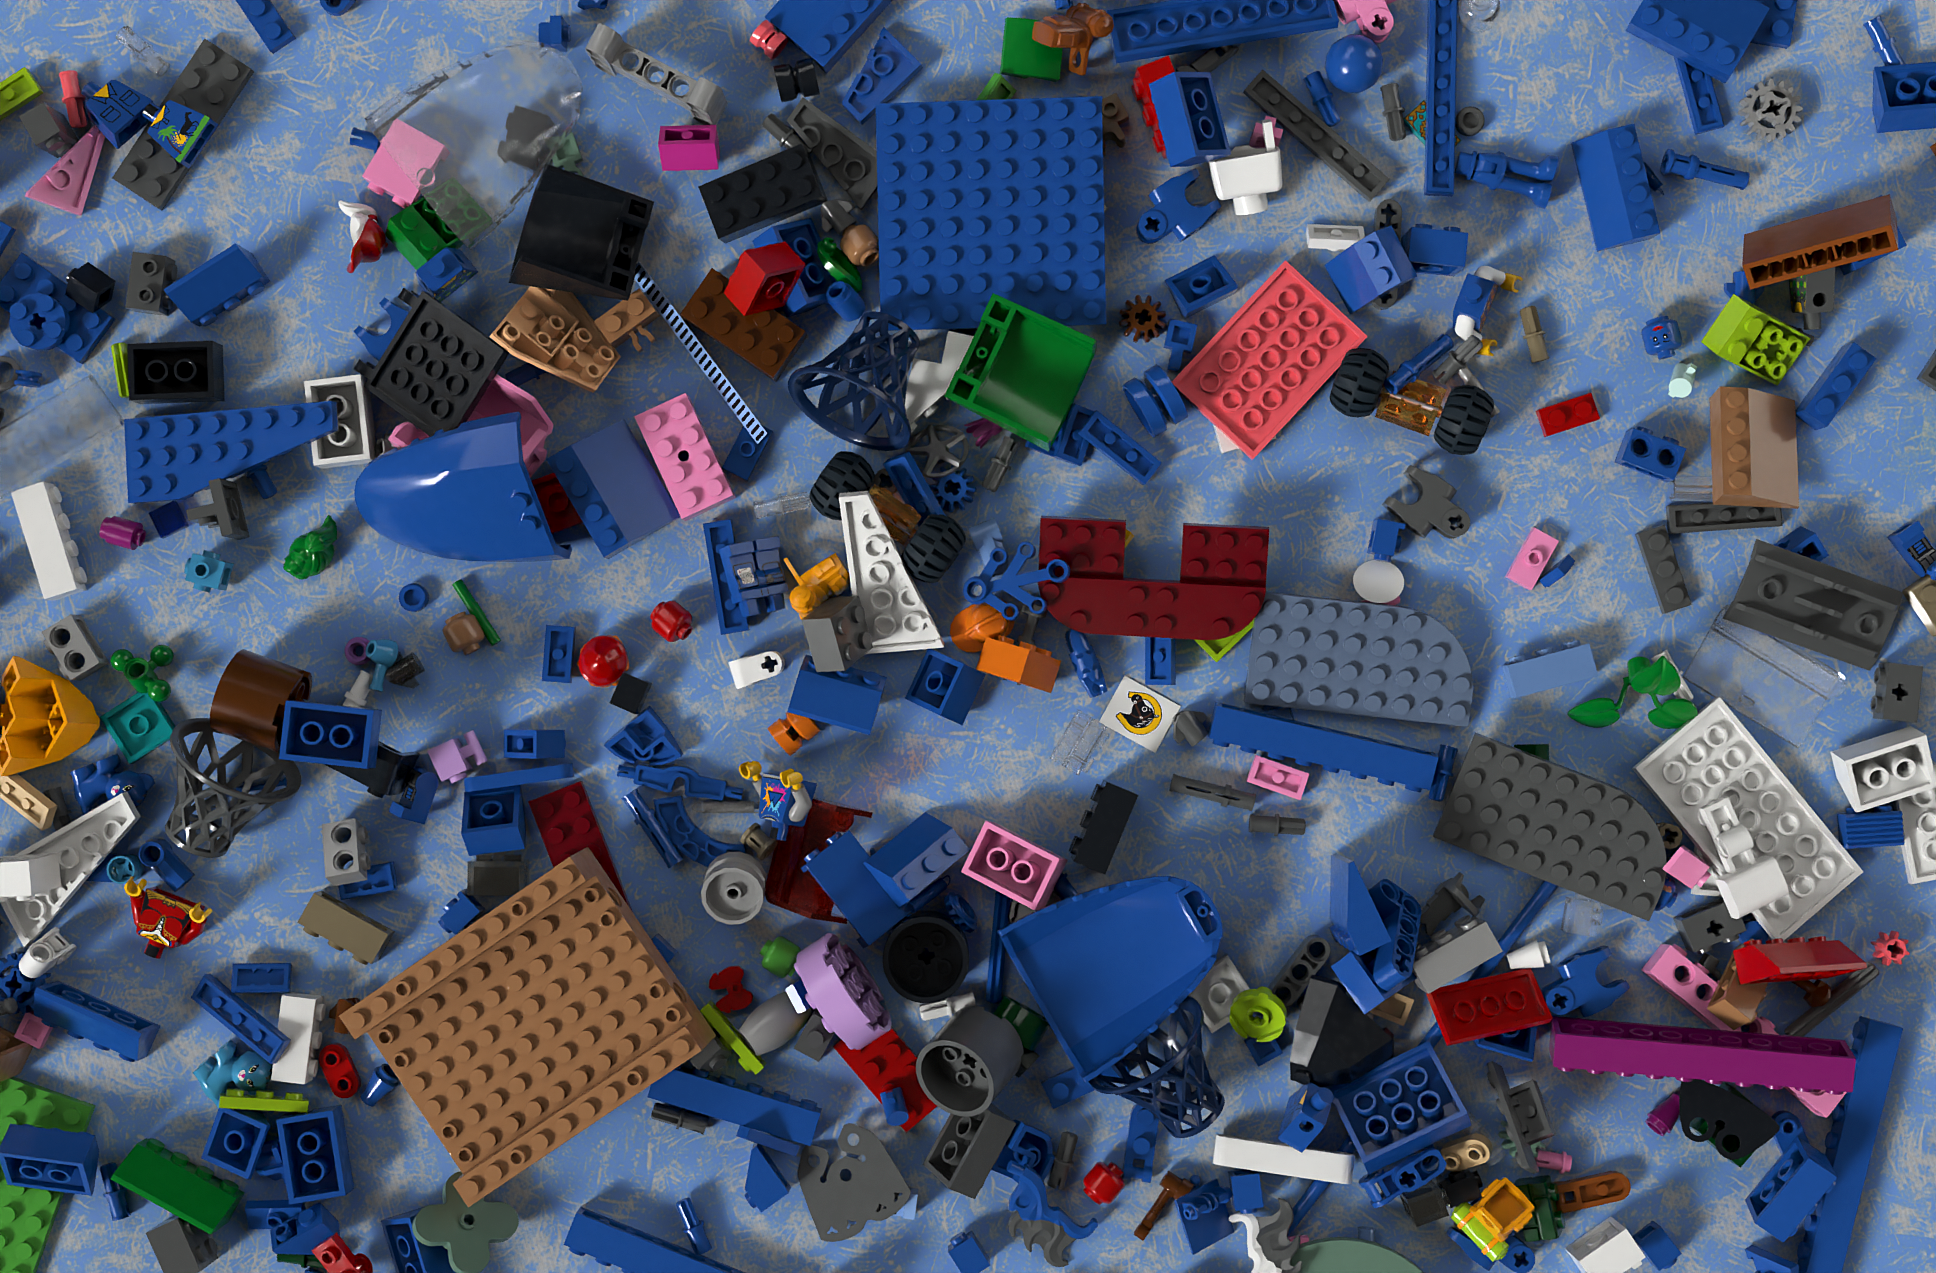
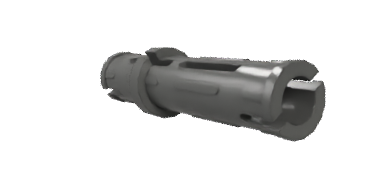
(1245, 800)

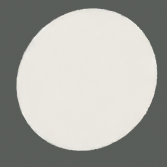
(1378, 581)

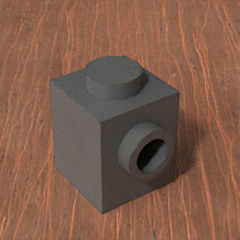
(712, 1056)

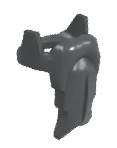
(1447, 899)

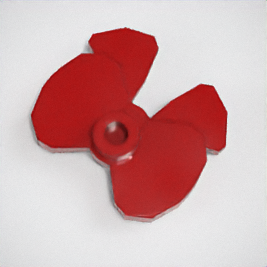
(731, 980)

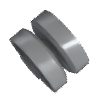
(733, 888)

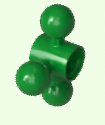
(160, 655)

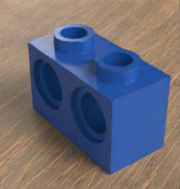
(1649, 461)

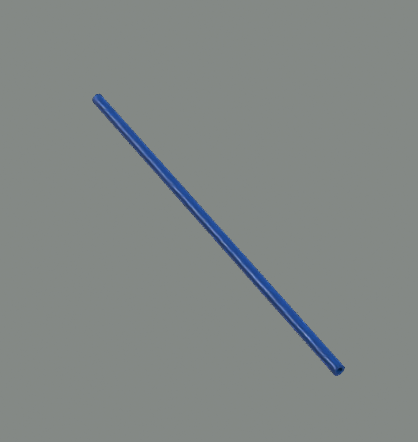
(1434, 1034)

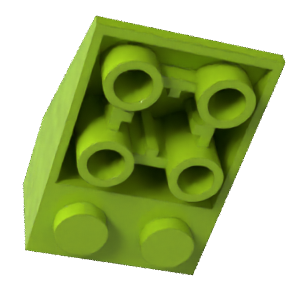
(1755, 340)

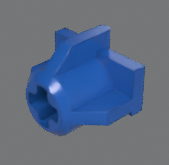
(270, 1161)

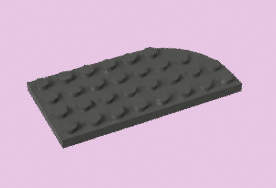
(1555, 826)

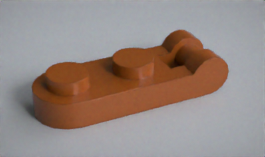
(1593, 1191)

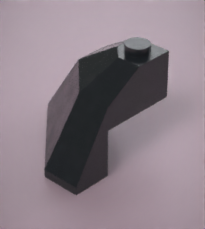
(1335, 1038)

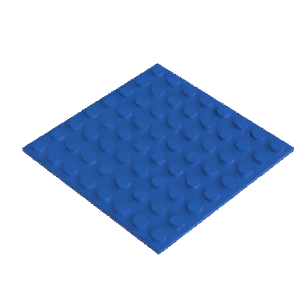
(990, 205)

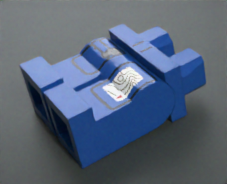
(754, 574)

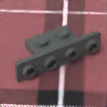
(1524, 1113)

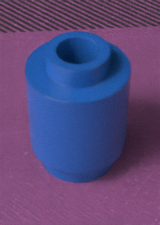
(845, 301)

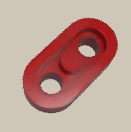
(341, 1070)

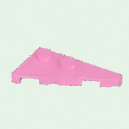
(70, 178)

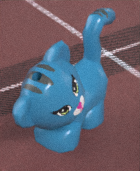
(247, 1071)

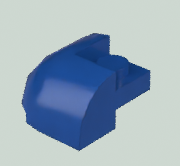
(1026, 1146)

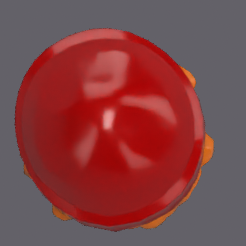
(603, 661)

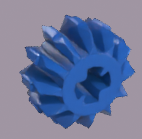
(948, 497)

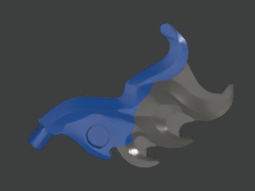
(1039, 1221)

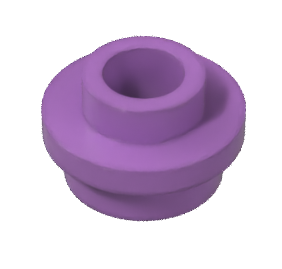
(350, 651)

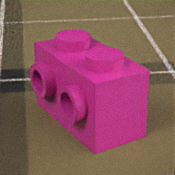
(689, 147)

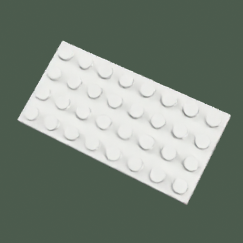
(1719, 759)

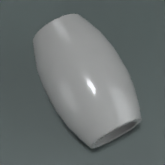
(772, 1024)

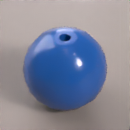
(1354, 63)

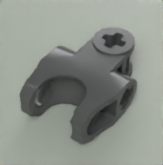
(1432, 507)

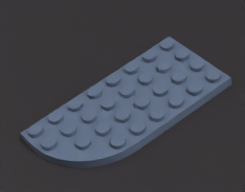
(1357, 660)

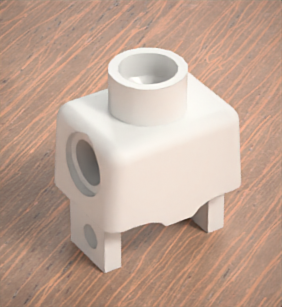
(1249, 174)

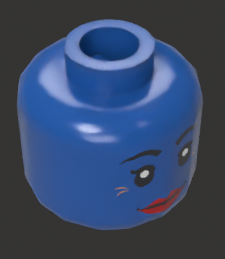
(1661, 337)

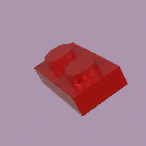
(1567, 415)

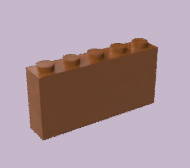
(1820, 242)

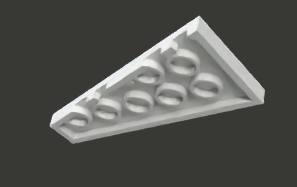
(879, 577)
(80, 850)

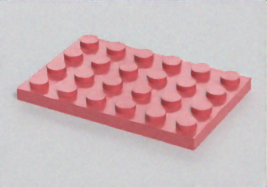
(1268, 360)

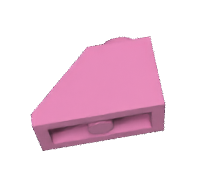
(1688, 867)

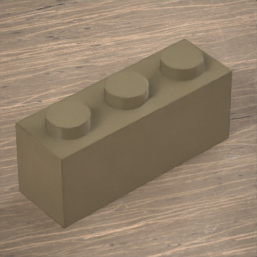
(345, 928)

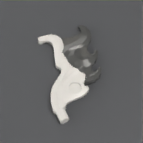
(1269, 1240)

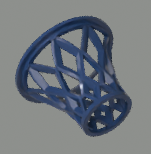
(881, 368)
(1160, 1100)

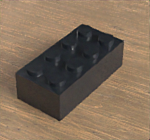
(763, 193)

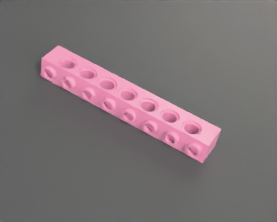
(1662, 969)

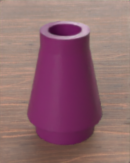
(1664, 1116)

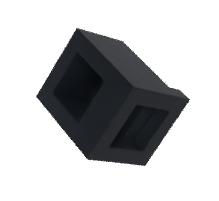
(1461, 1186)

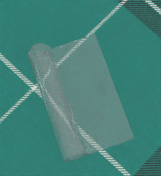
(1774, 674)

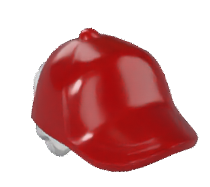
(366, 234)

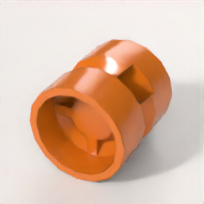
(805, 728)

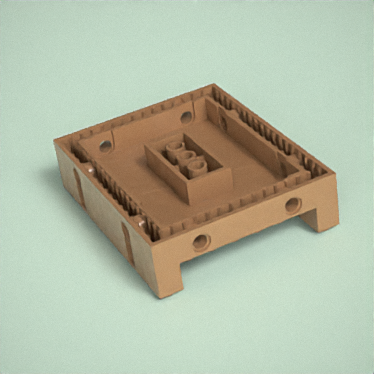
(532, 1023)

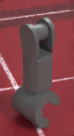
(1209, 60)

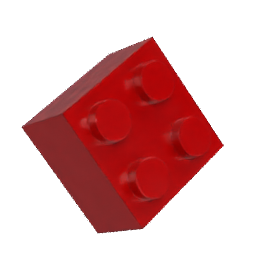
(764, 278)

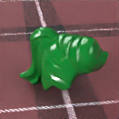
(312, 551)

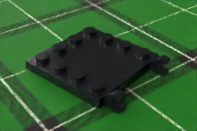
(434, 366)

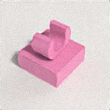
(1257, 137)

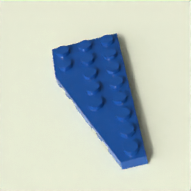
(182, 452)

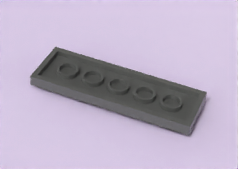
(207, 86)

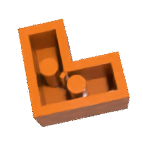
(1020, 663)

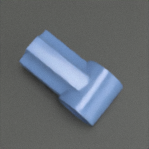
(986, 538)

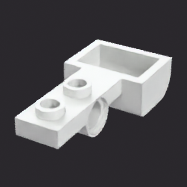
(1748, 881)

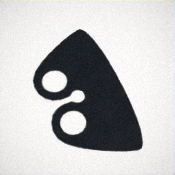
(1740, 1117)

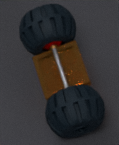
(1415, 405)
(933, 544)

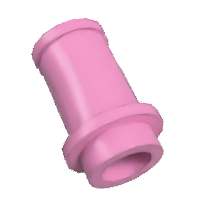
(1554, 1161)

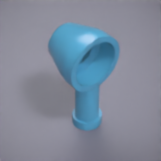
(384, 654)

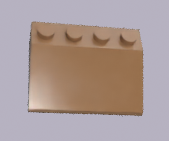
(1753, 449)

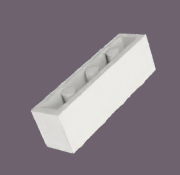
(49, 540)

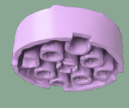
(842, 992)

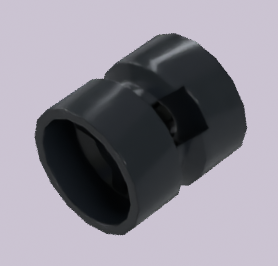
(796, 80)

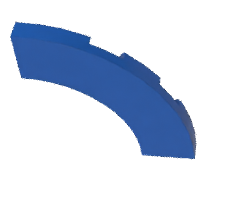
(687, 835)

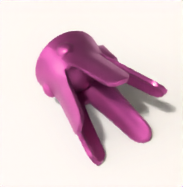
(984, 427)

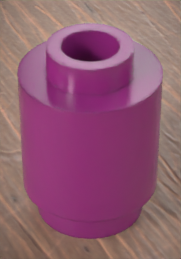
(122, 532)

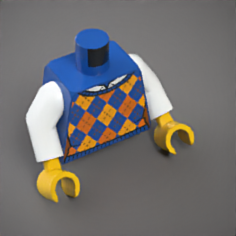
(1476, 300)

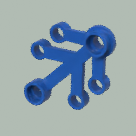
(1011, 581)

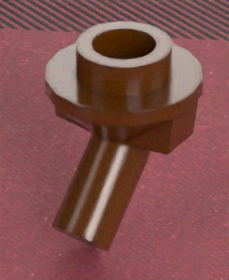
(1816, 993)

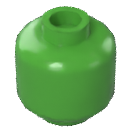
(780, 956)

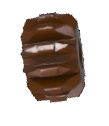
(1148, 327)

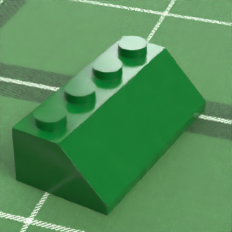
(178, 1185)

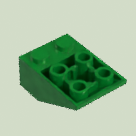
(420, 233)

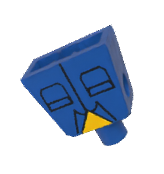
(116, 110)
(1311, 1108)

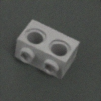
(80, 642)
(338, 853)

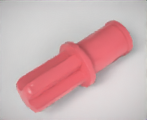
(73, 99)

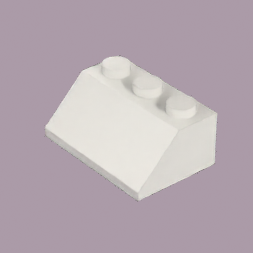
(1885, 768)

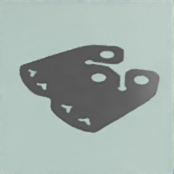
(853, 1200)

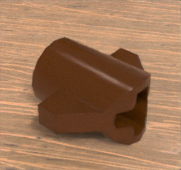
(341, 1006)

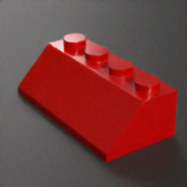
(1794, 960)

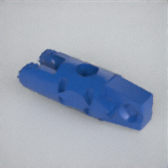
(1085, 663)

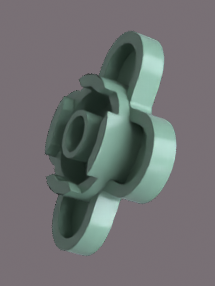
(466, 1242)

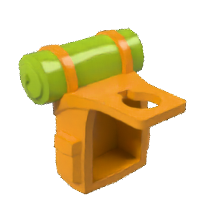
(1494, 1217)

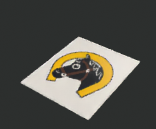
(1139, 714)

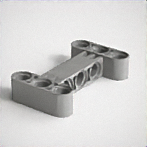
(610, 54)

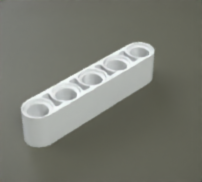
(1283, 1159)

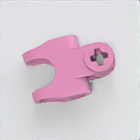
(1365, 14)

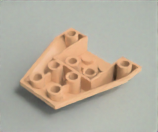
(557, 336)

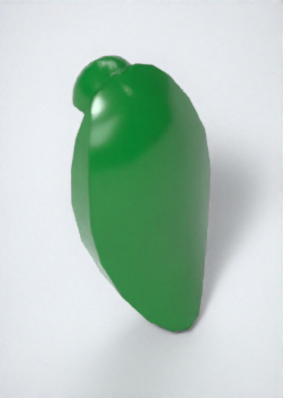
(838, 264)

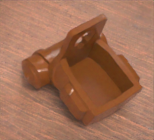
(1074, 32)

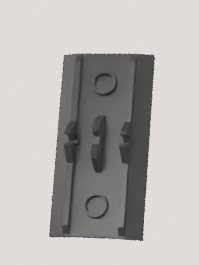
(1814, 605)

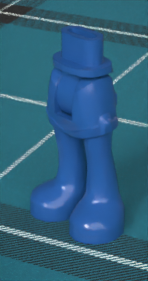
(1491, 167)

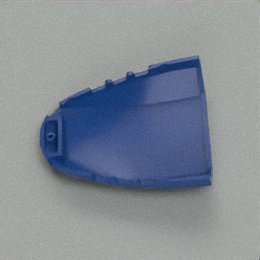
(460, 496)
(1114, 963)

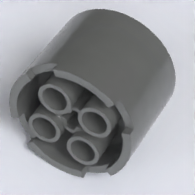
(969, 1061)

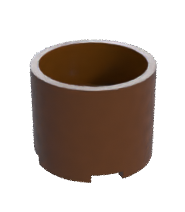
(253, 698)

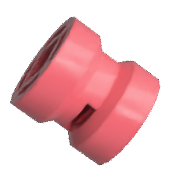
(769, 39)

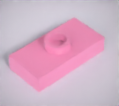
(1532, 558)
(1277, 777)

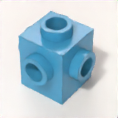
(208, 571)

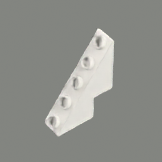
(931, 380)

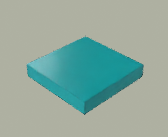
(138, 726)

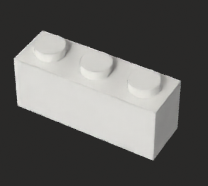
(300, 1022)

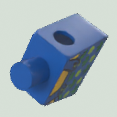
(445, 273)

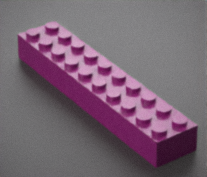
(1702, 1055)

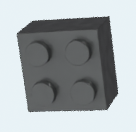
(837, 633)
(181, 1246)

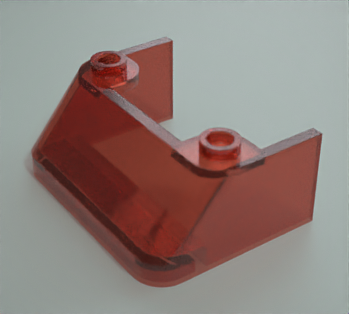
(786, 882)

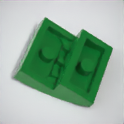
(1026, 57)

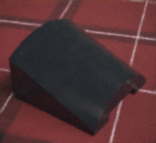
(580, 236)

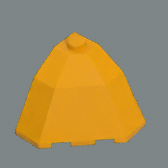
(41, 717)

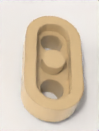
(1462, 1152)

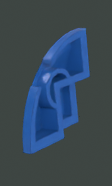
(645, 740)

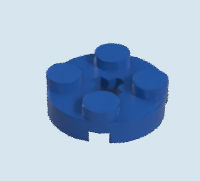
(52, 331)

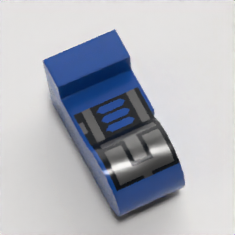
(1914, 547)
(417, 795)

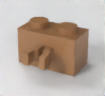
(627, 319)

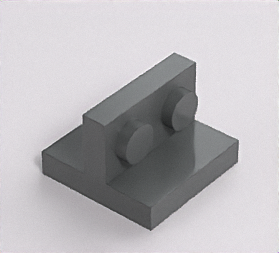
(224, 512)

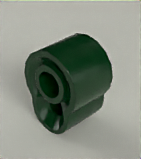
(1027, 1022)

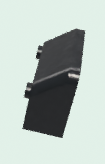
(389, 774)

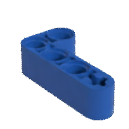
(1401, 918)

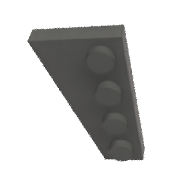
(840, 151)

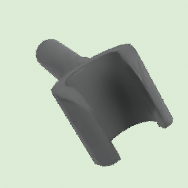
(1710, 964)

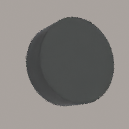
(1469, 121)

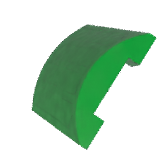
(1022, 371)

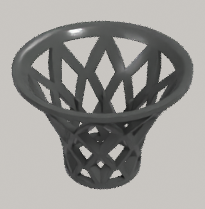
(233, 817)

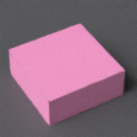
(33, 1030)

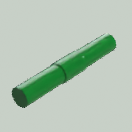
(474, 608)

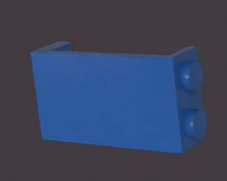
(853, 888)

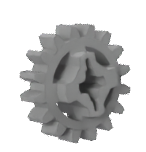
(1767, 100)

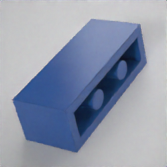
(1834, 386)

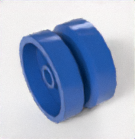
(1155, 400)

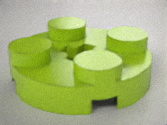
(1260, 1001)

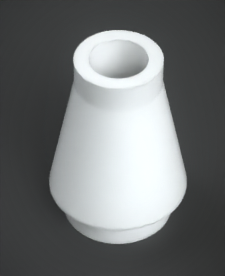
(1529, 956)

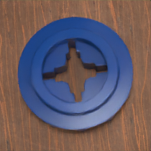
(961, 912)

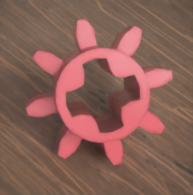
(1898, 951)

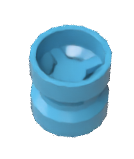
(119, 870)

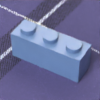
(1549, 669)

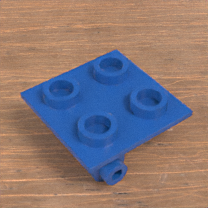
(1205, 1215)

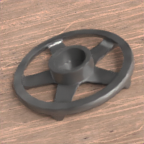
(938, 450)

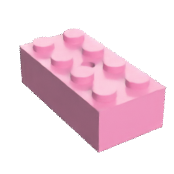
(694, 483)

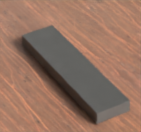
(1711, 517)

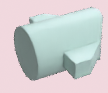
(1682, 380)

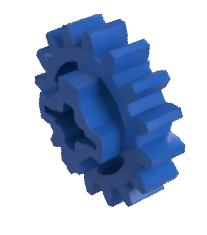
(11, 989)

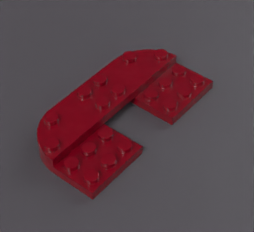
(1216, 593)

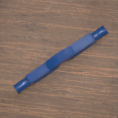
(665, 780)

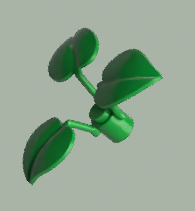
(1654, 679)

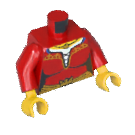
(164, 917)

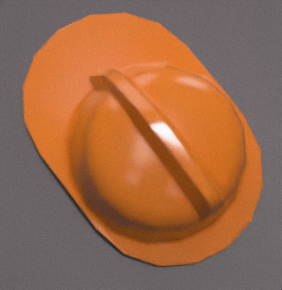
(976, 623)

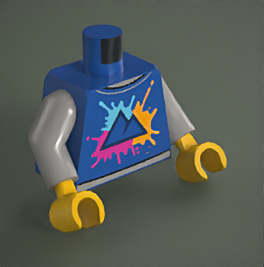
(782, 798)

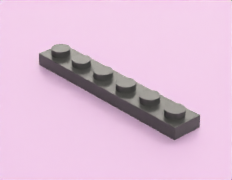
(1316, 135)

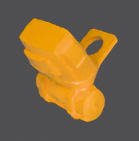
(818, 584)

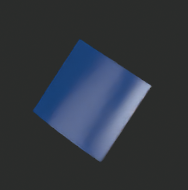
(1069, 444)

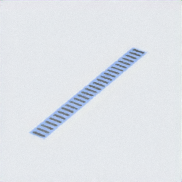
(699, 354)

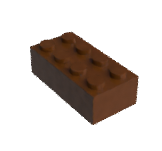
(760, 339)

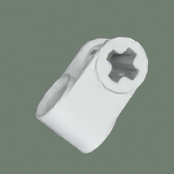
(752, 668)
(45, 954)

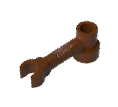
(1174, 1188)

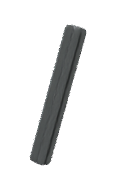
(1839, 996)

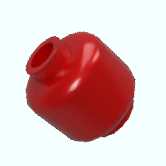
(671, 621)
(1104, 1182)

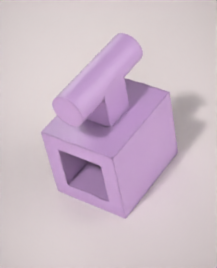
(452, 759)

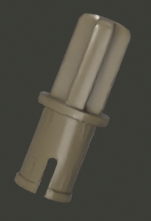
(1533, 334)

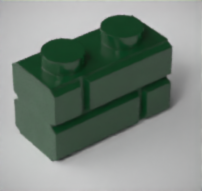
(1546, 1219)

